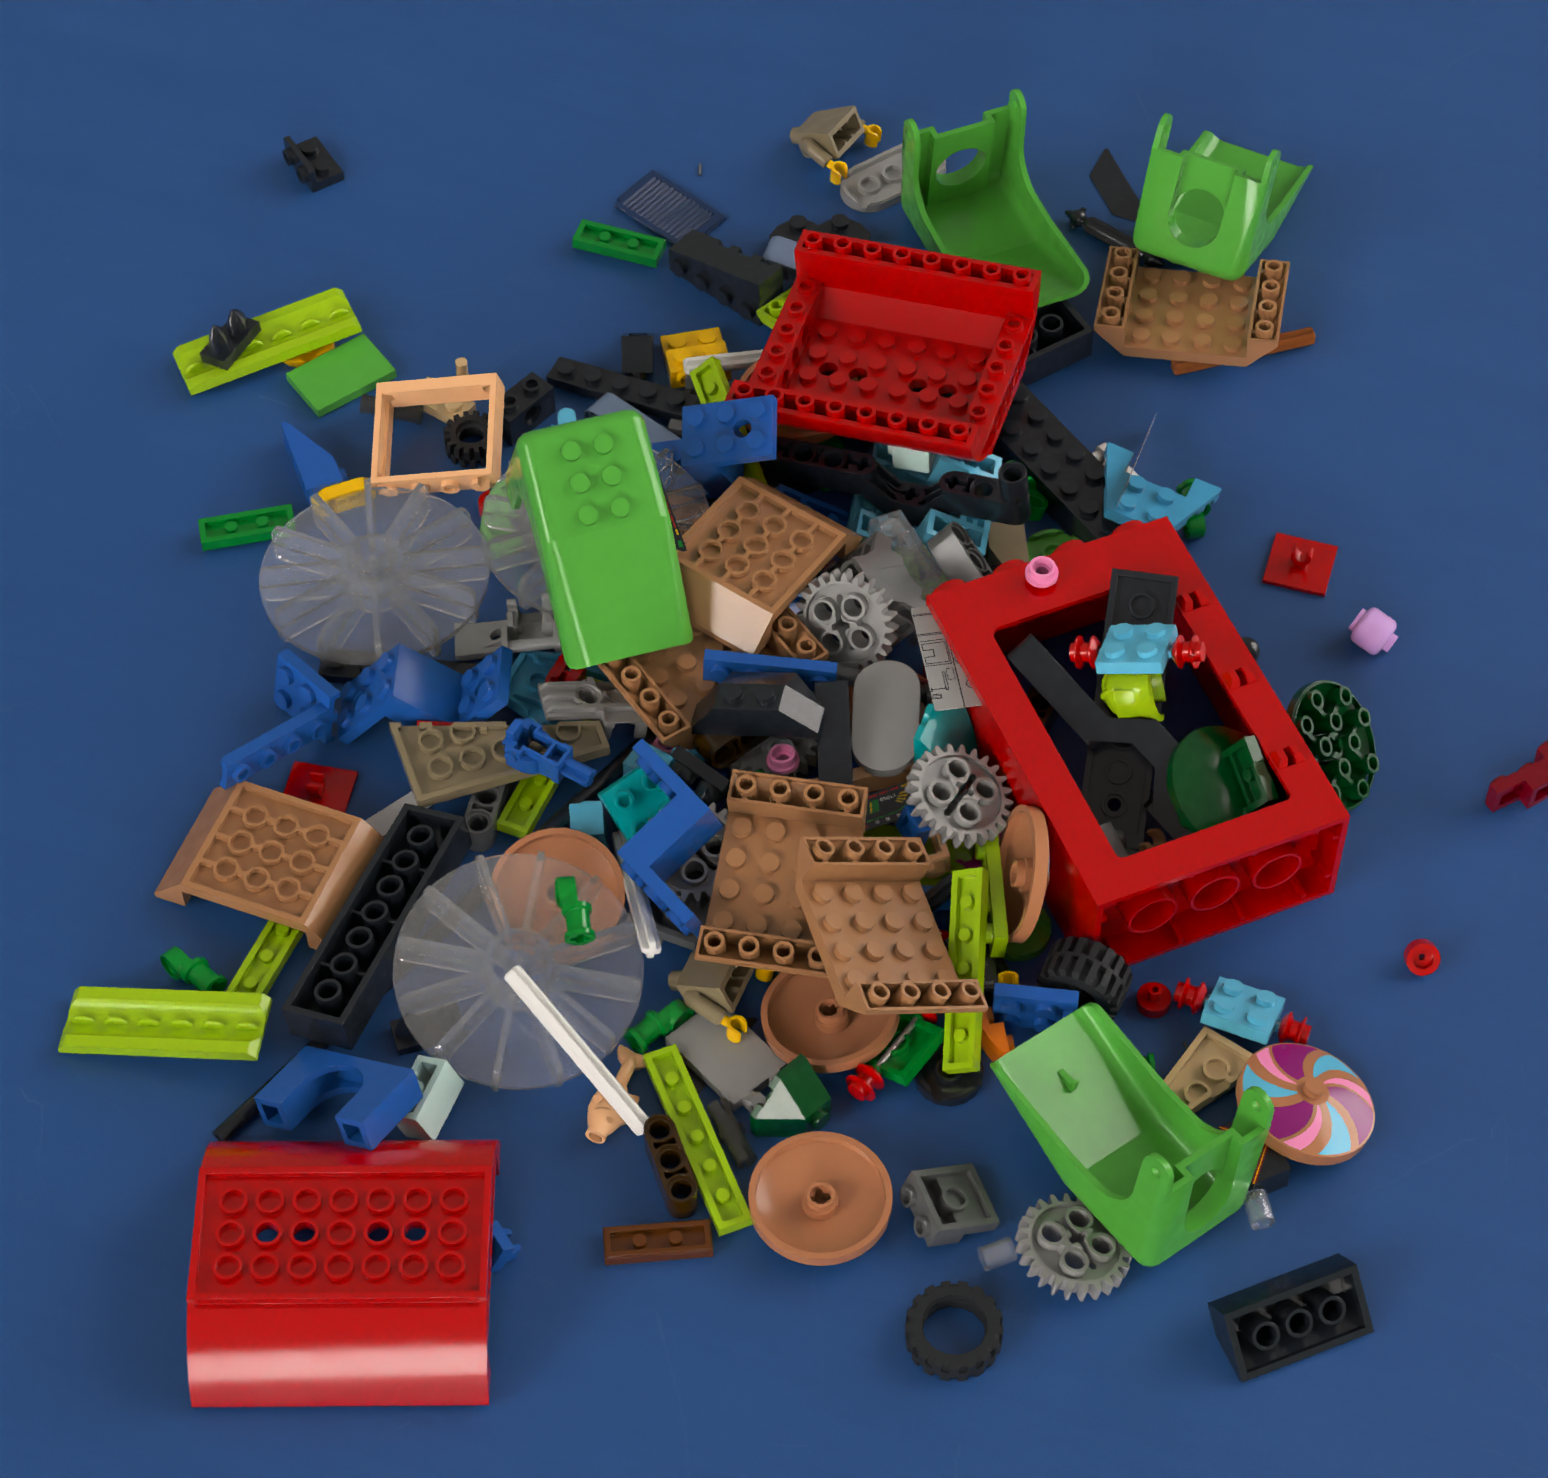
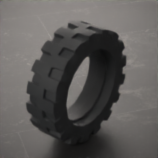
(954, 1365)

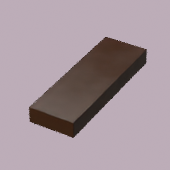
(657, 1242)

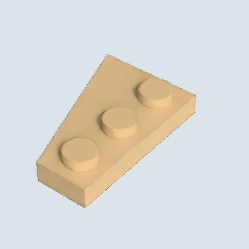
(1207, 1069)

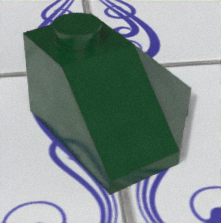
(794, 1104)

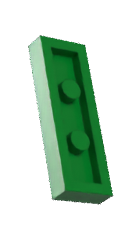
(619, 243)
(242, 526)

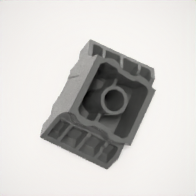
(887, 567)

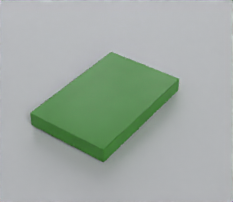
(341, 375)

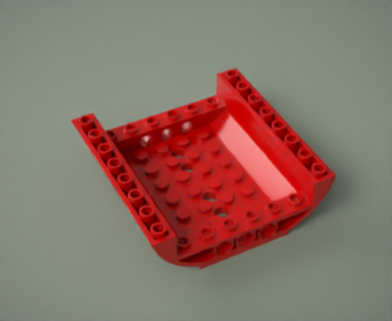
(902, 325)
(342, 1312)

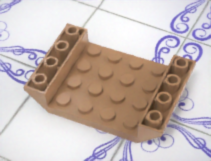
(1189, 312)
(753, 560)
(670, 681)
(272, 858)
(754, 901)
(878, 927)

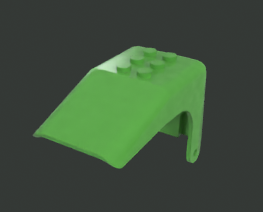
(990, 203)
(1213, 203)
(602, 537)
(1127, 1138)

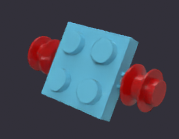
(1137, 649)
(1242, 1011)

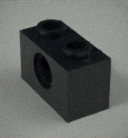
(526, 406)

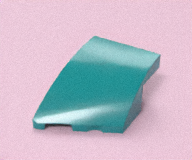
(944, 728)

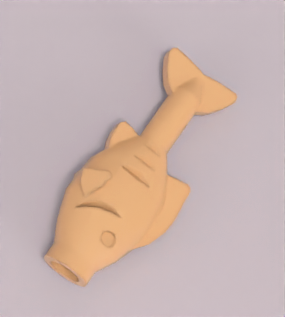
(601, 1116)

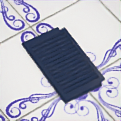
(667, 208)

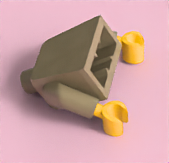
(830, 134)
(715, 990)

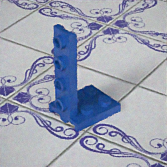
(305, 698)
(1031, 1005)

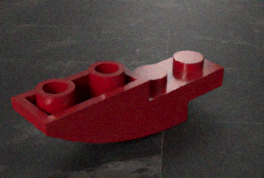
(1526, 784)

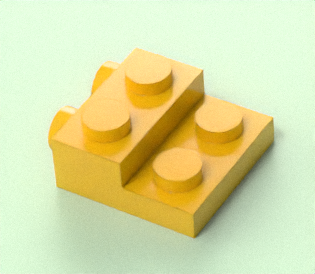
(690, 344)

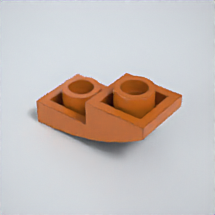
(994, 1037)

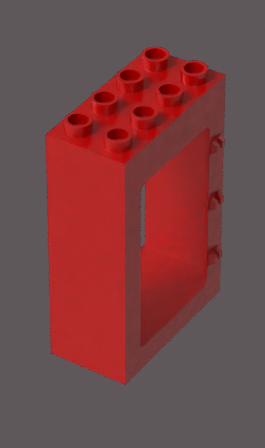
(1185, 885)

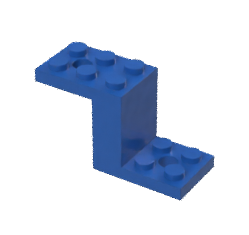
(716, 449)
(419, 688)
(668, 839)

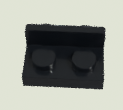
(312, 163)

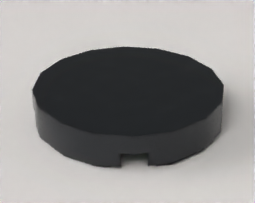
(947, 1088)

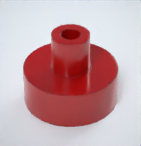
(1422, 957)
(1153, 1000)

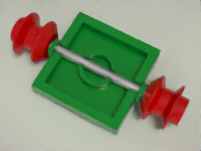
(901, 1059)

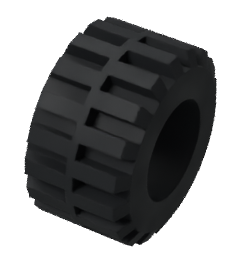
(1087, 968)

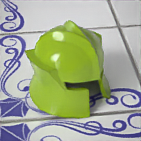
(1133, 694)

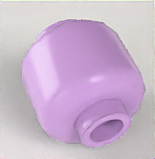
(1373, 631)

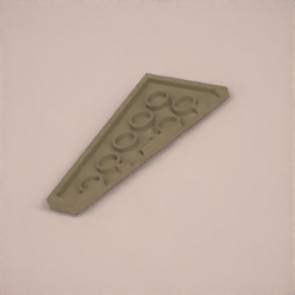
(470, 755)

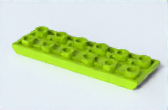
(282, 336)
(166, 1023)

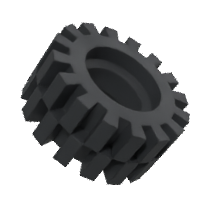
(464, 427)

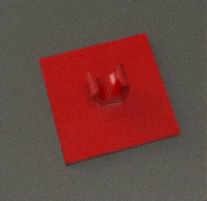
(1300, 564)
(321, 785)

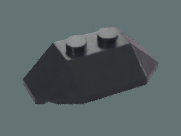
(760, 706)

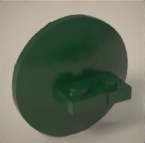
(1338, 737)
(1219, 777)

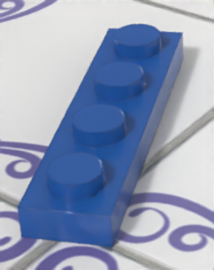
(720, 664)

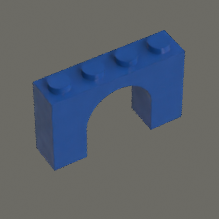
(315, 1074)

